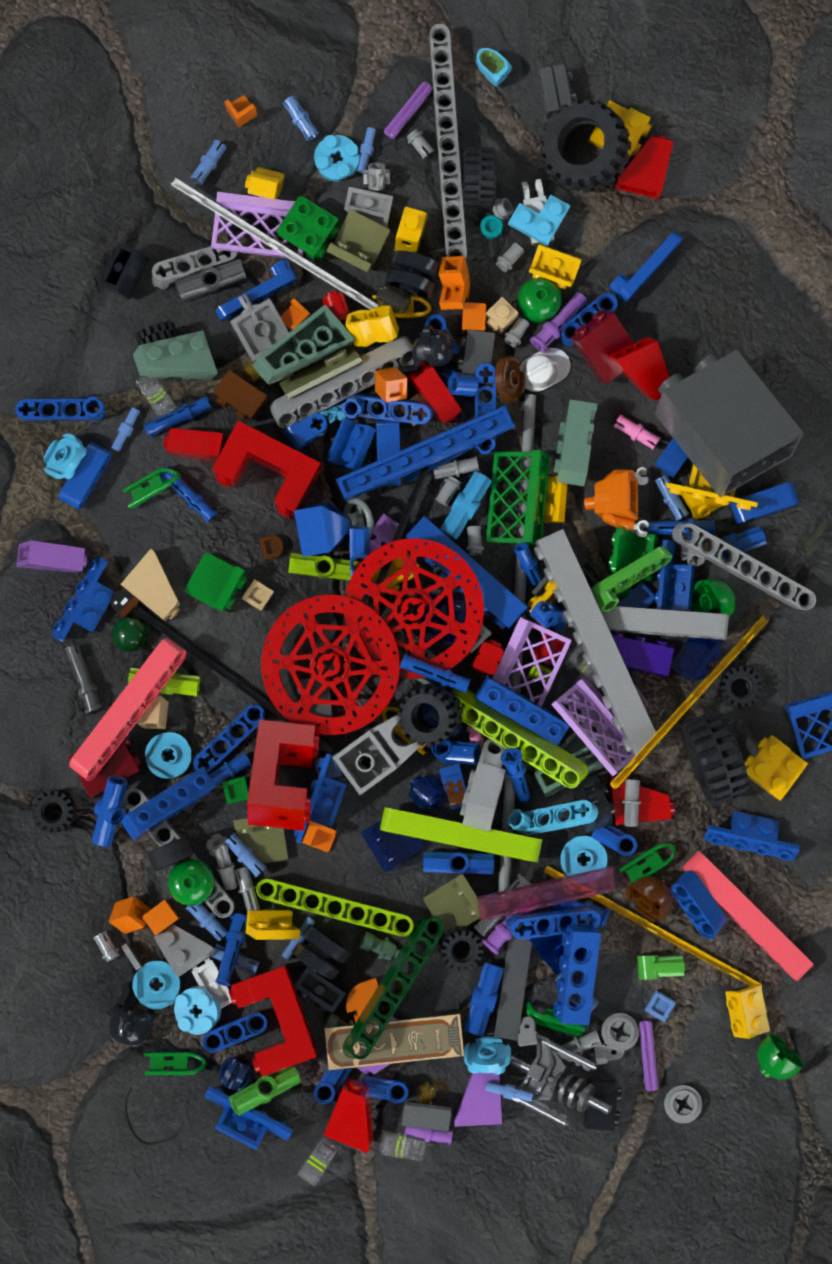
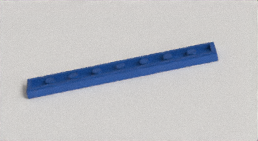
(425, 453)

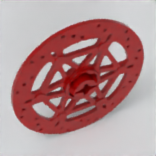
(456, 567)
(297, 616)

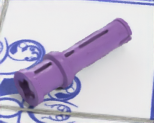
(552, 329)
(499, 935)

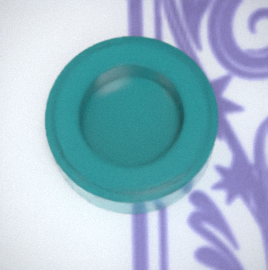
(491, 227)

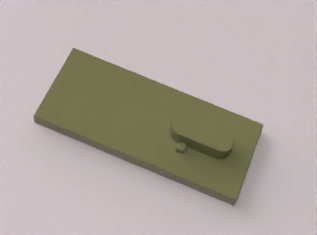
(320, 372)

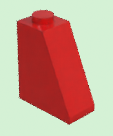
(648, 169)
(642, 366)
(433, 391)
(194, 444)
(653, 804)
(352, 1117)

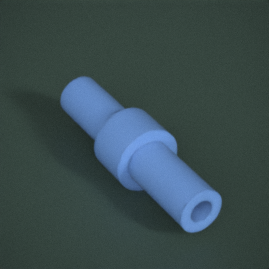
(366, 149)
(125, 429)
(287, 954)
(509, 1091)

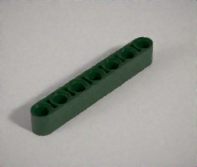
(383, 992)

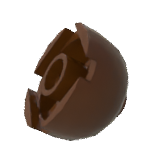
(651, 896)

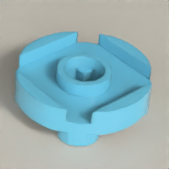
(331, 146)
(72, 452)
(155, 756)
(575, 847)
(147, 975)
(185, 1014)
(478, 1061)

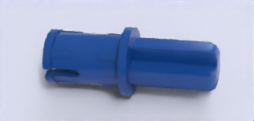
(528, 563)
(230, 769)

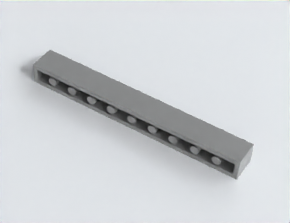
(596, 640)

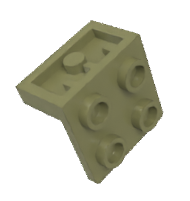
(359, 241)
(267, 842)
(454, 903)

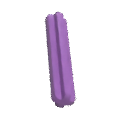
(408, 110)
(648, 1055)

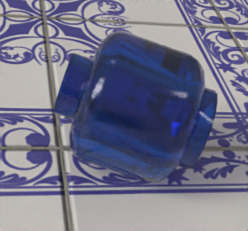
(425, 792)

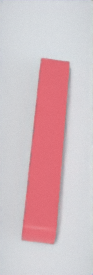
(127, 709)
(749, 917)

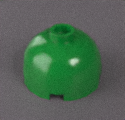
(539, 300)
(713, 597)
(191, 882)
(777, 1059)

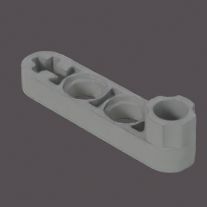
(192, 259)

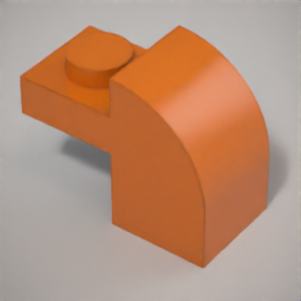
(455, 282)
(360, 996)

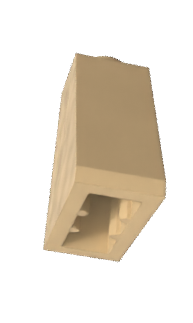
(152, 587)

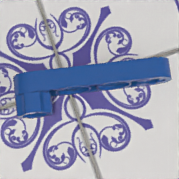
(283, 278)
(626, 287)
(482, 407)
(389, 409)
(60, 412)
(226, 735)
(554, 918)

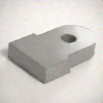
(132, 957)
(527, 1036)
(603, 1054)

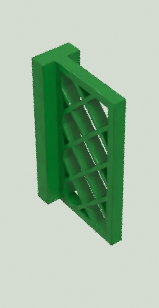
(535, 494)

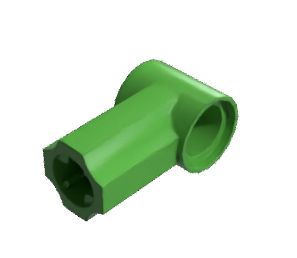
(660, 966)

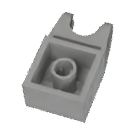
(381, 748)
(483, 789)

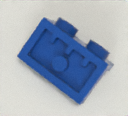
(351, 445)

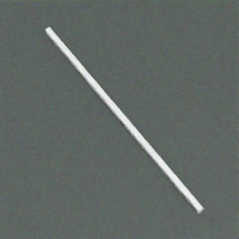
(273, 244)

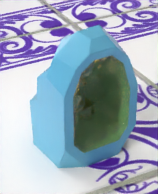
(493, 65)

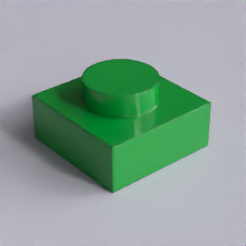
(236, 790)

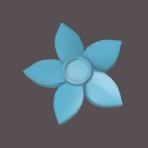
(334, 413)

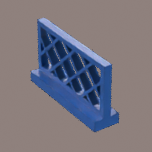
(804, 708)

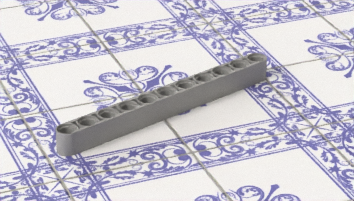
(449, 136)

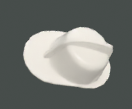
(545, 369)

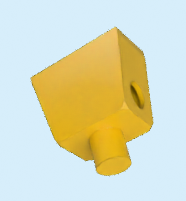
(411, 230)

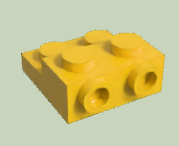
(635, 122)
(774, 767)

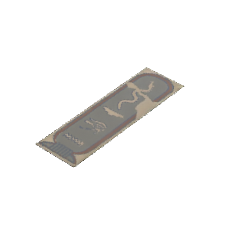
(400, 1042)

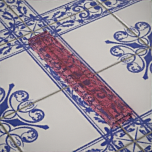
(545, 893)

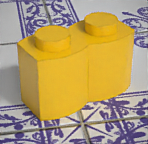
(265, 183)
(372, 326)

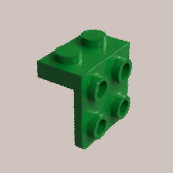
(309, 228)
(629, 548)
(216, 582)

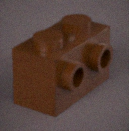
(240, 396)

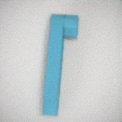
(521, 821)

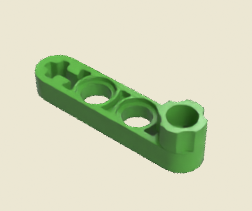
(607, 589)

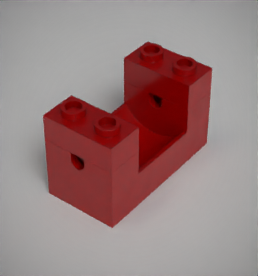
(249, 444)
(274, 804)
(298, 1041)

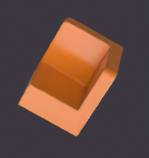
(241, 110)
(294, 315)
(473, 317)
(391, 384)
(319, 836)
(128, 915)
(161, 917)

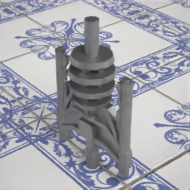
(549, 1078)

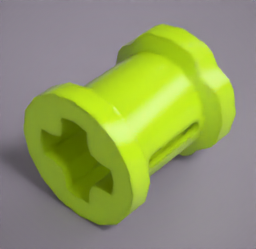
(533, 673)

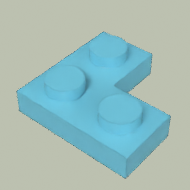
(543, 225)

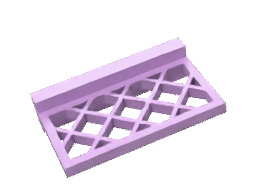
(255, 206)
(513, 651)
(594, 713)

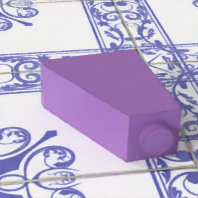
(51, 557)
(478, 1105)

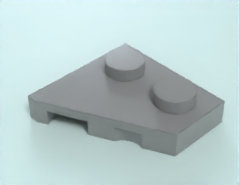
(370, 204)
(182, 949)

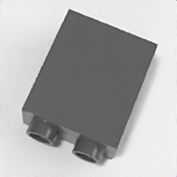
(727, 421)

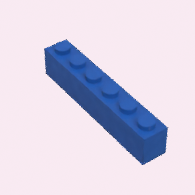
(497, 599)

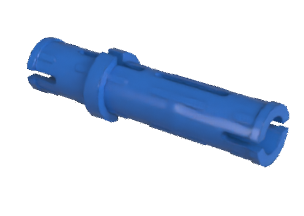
(178, 416)
(195, 500)
(708, 526)
(435, 673)

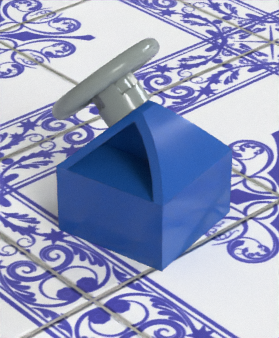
(324, 526)

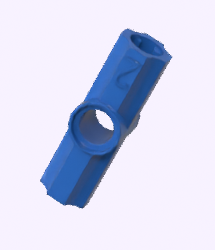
(359, 547)
(109, 811)
(442, 863)
(483, 999)

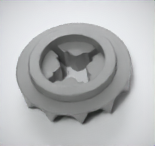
(630, 1028)
(693, 1100)

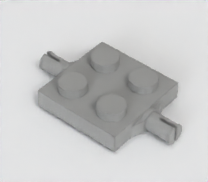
(258, 326)

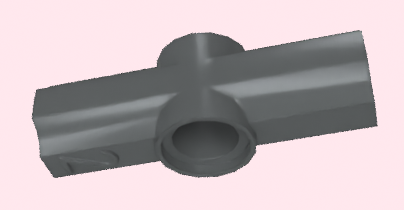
(225, 274)

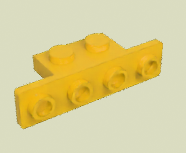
(700, 489)

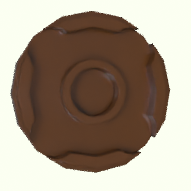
(509, 379)

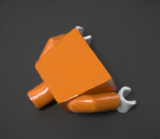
(618, 499)

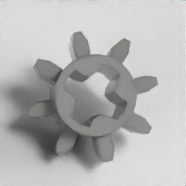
(376, 176)
(691, 557)

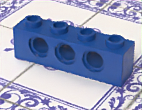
(522, 710)
(168, 804)
(579, 1010)

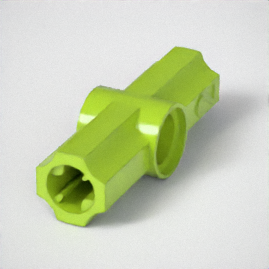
(308, 566)
(178, 684)

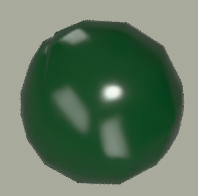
(130, 634)

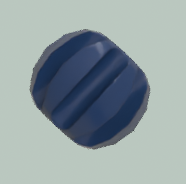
(236, 1073)

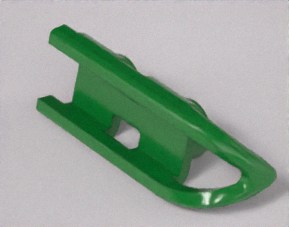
(155, 486)
(652, 859)
(550, 1021)
(179, 1063)

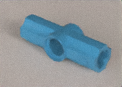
(465, 505)

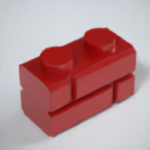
(488, 658)

